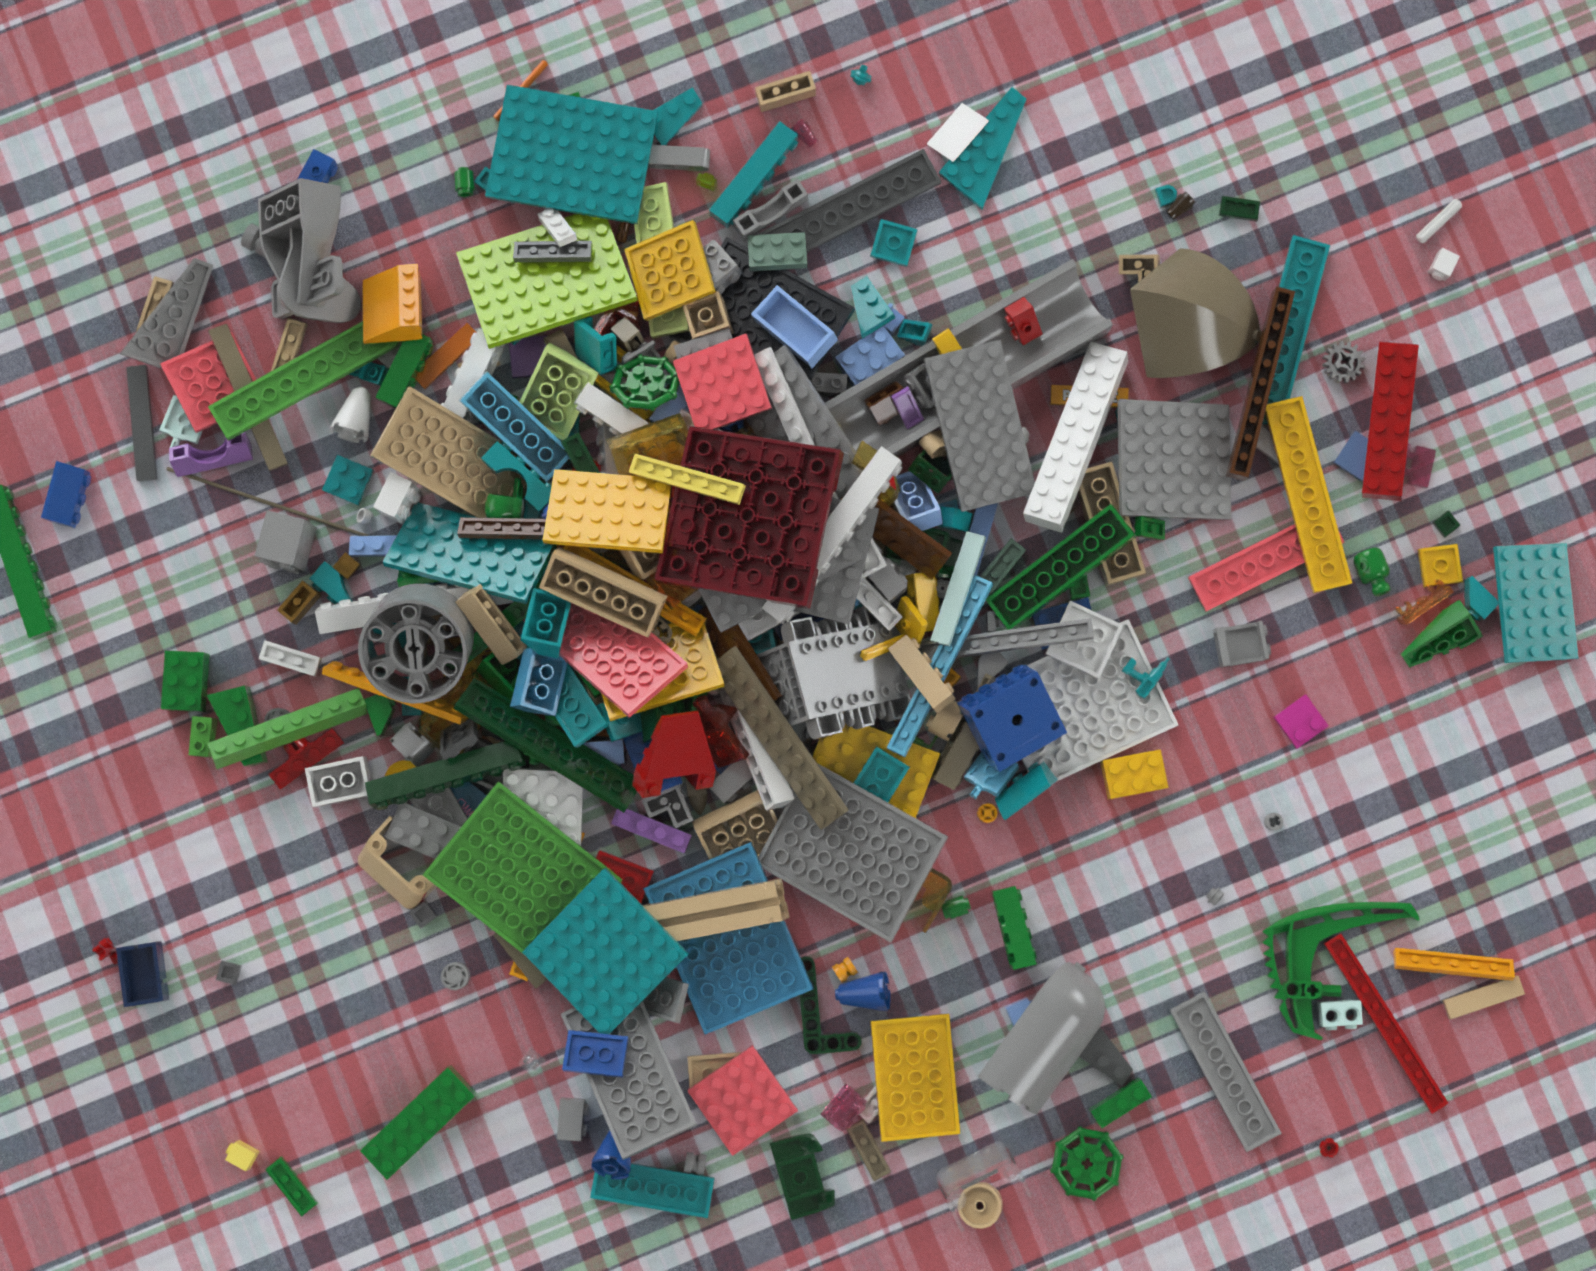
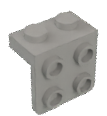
(721, 266)

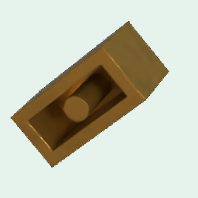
(299, 602)

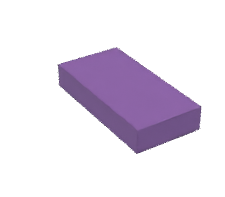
(907, 407)

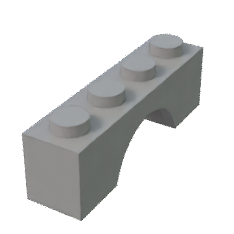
(784, 202)

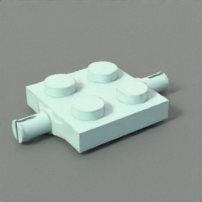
(177, 425)

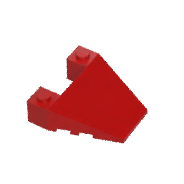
(675, 751)

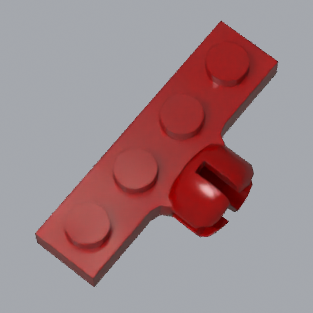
(304, 755)

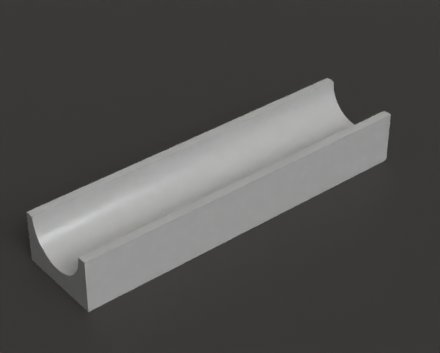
(1067, 327)

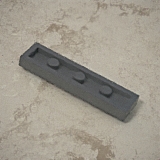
(550, 252)

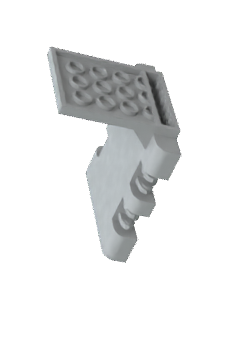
(827, 679)

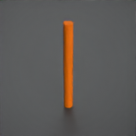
(527, 82)

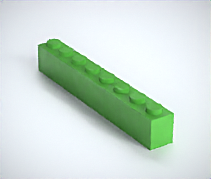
(287, 728)

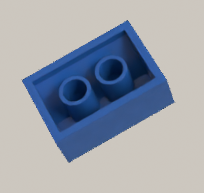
(66, 495)

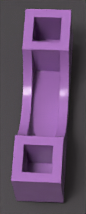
(189, 460)
(652, 830)

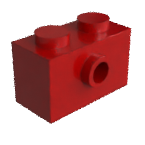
(1023, 321)

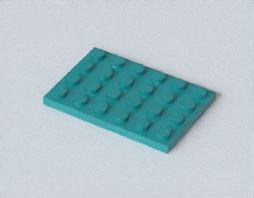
(1535, 603)

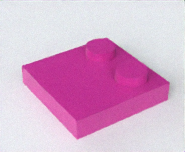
(1300, 721)

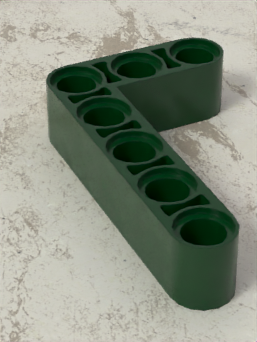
(814, 1014)

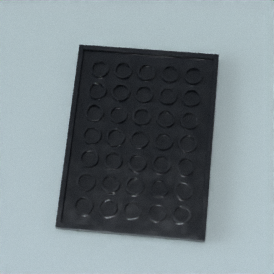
(754, 286)

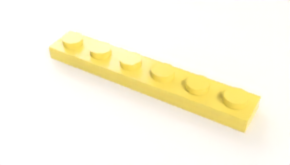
(687, 479)

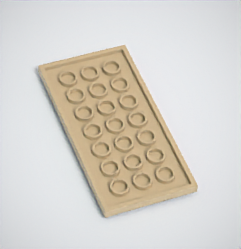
(442, 453)

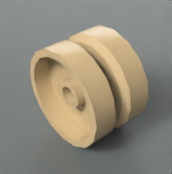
(992, 1203)

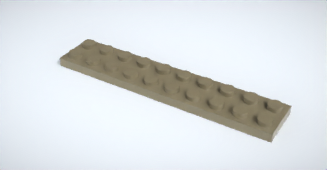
(780, 739)

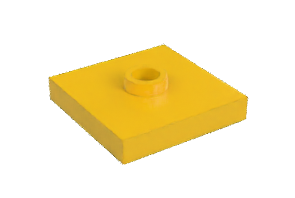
(912, 621)

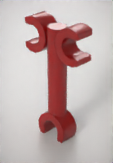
(106, 948)

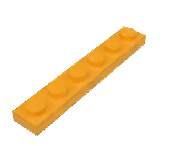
(1454, 964)

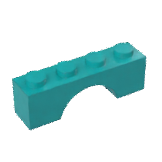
(500, 459)

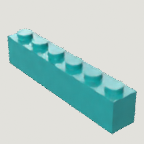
(754, 174)

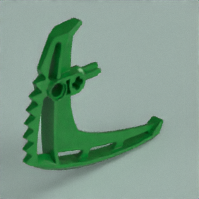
(1300, 950)

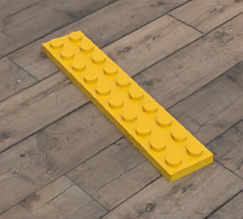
(1307, 494)

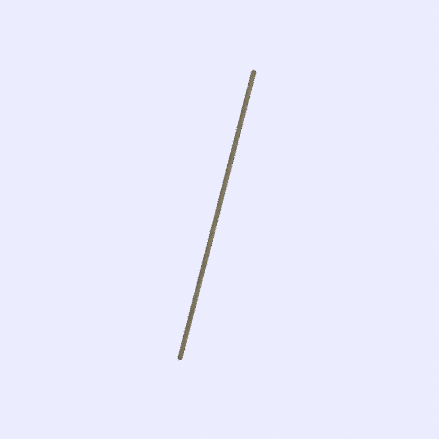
(272, 504)

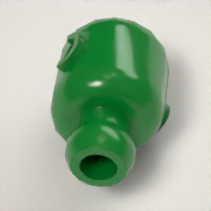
(1372, 570)

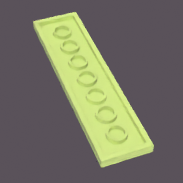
(654, 219)

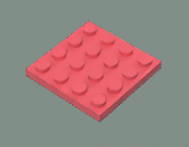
(200, 381)
(722, 384)
(742, 1100)

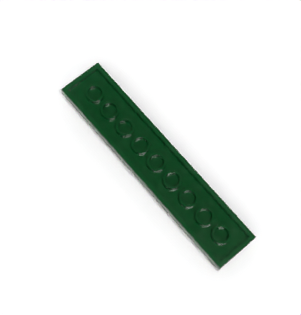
(547, 744)

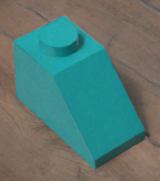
(1478, 599)

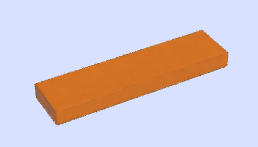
(445, 356)

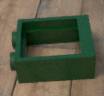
(934, 480)

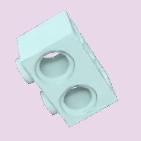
(1340, 1008)

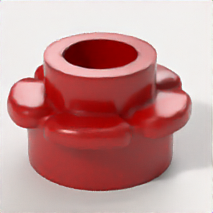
(1329, 1153)

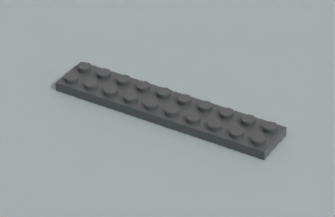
(861, 201)

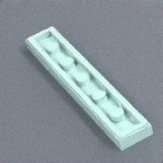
(958, 589)

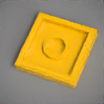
(1441, 564)

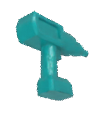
(1147, 680)

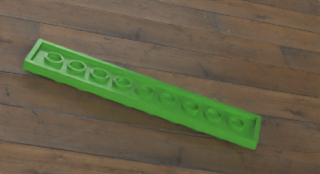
(296, 381)

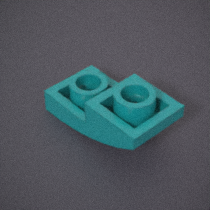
(371, 373)

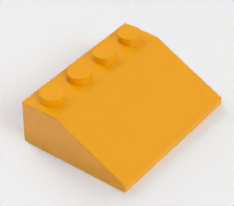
(392, 305)

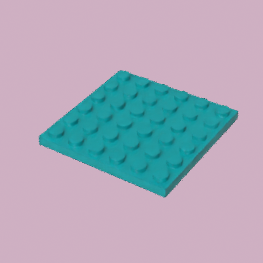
(605, 952)

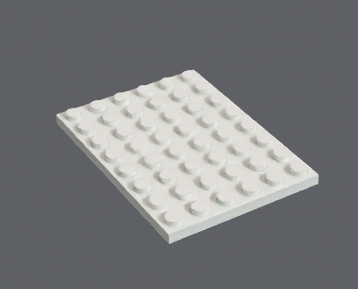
(1100, 713)

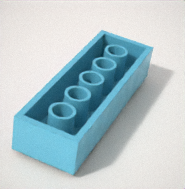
(515, 426)

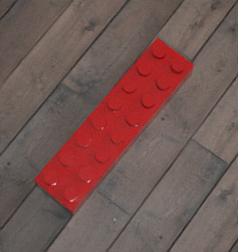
(1390, 421)

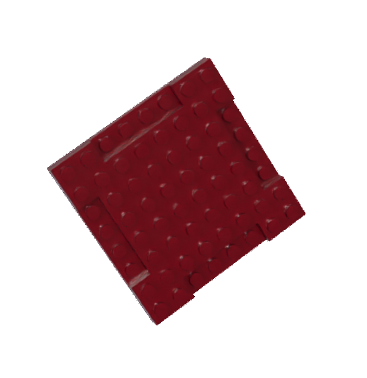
(767, 542)

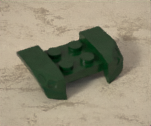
(952, 544)
(801, 1175)

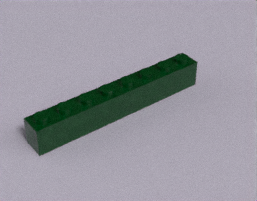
(443, 774)

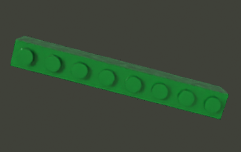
(23, 570)

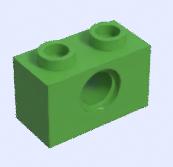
(202, 732)

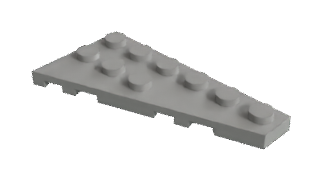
(171, 322)

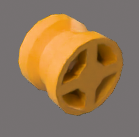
(987, 813)

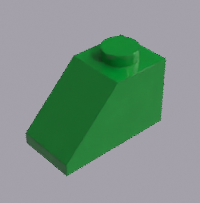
(380, 712)

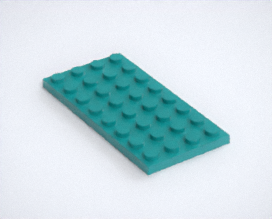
(433, 550)

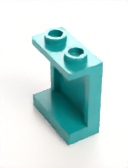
(593, 348)

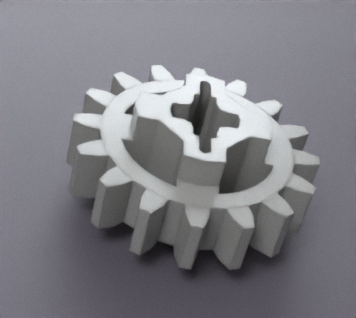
(1340, 355)

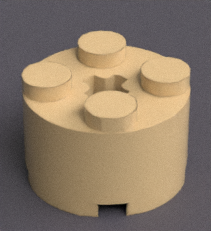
(945, 721)

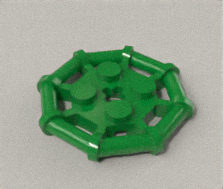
(644, 395)
(1097, 1158)

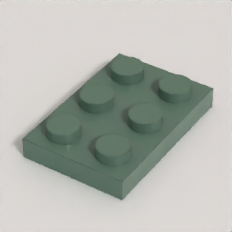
(777, 251)

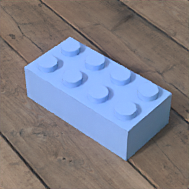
(794, 326)

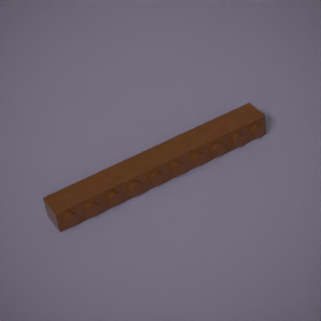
(1260, 383)

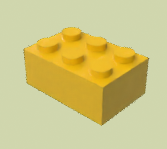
(1134, 774)

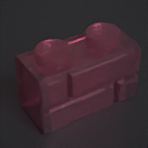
(844, 1108)

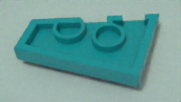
(870, 307)

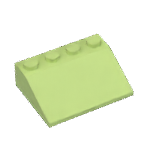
(555, 388)

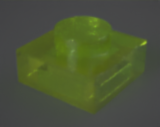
(706, 181)

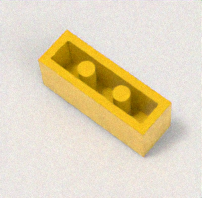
(923, 595)

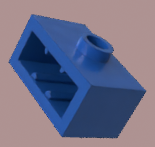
(319, 167)

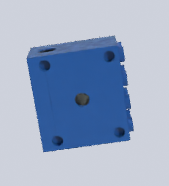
(1012, 717)

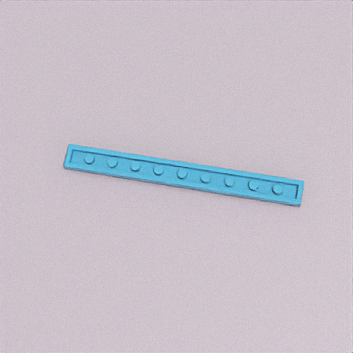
(943, 660)

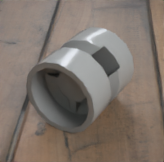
(251, 239)

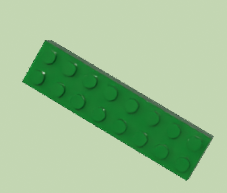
(1061, 567)

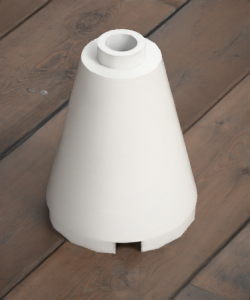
(354, 417)

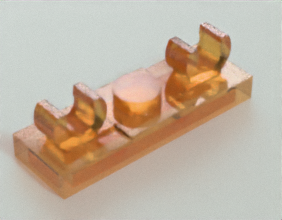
(1423, 603)

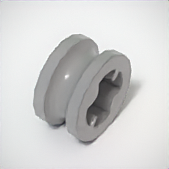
(1272, 815)

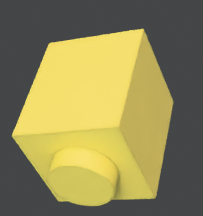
(241, 1155)

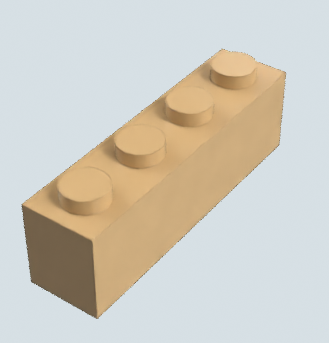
(491, 624)
(922, 674)

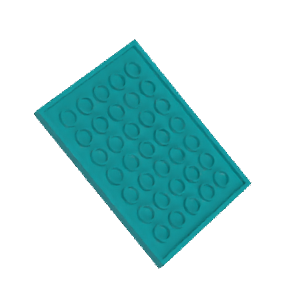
(571, 154)

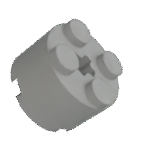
(412, 744)

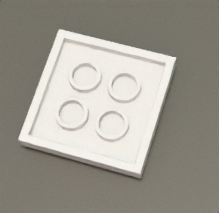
(1092, 654)

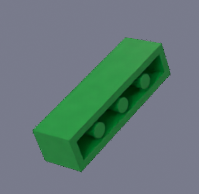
(404, 370)

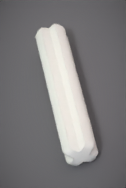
(1439, 221)

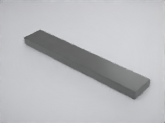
(141, 423)

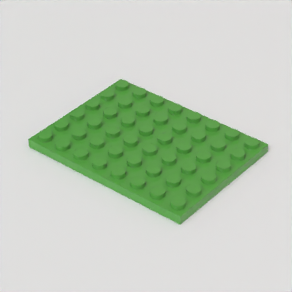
(512, 867)

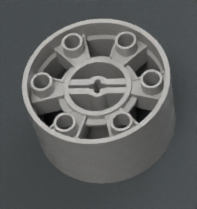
(415, 658)

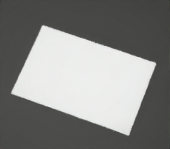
(957, 132)

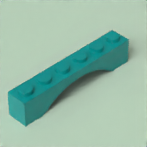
(332, 582)

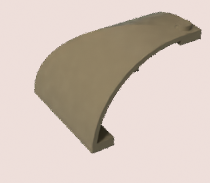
(1192, 316)

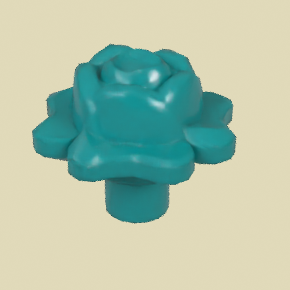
(861, 76)

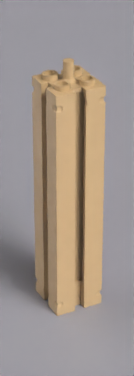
(722, 910)

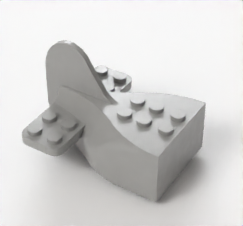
(297, 241)

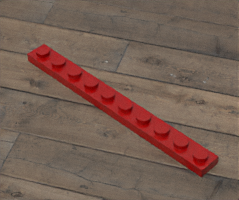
(1386, 1023)

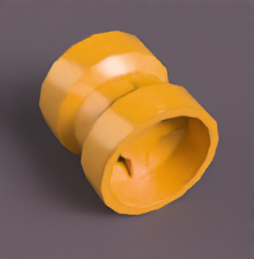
(844, 969)

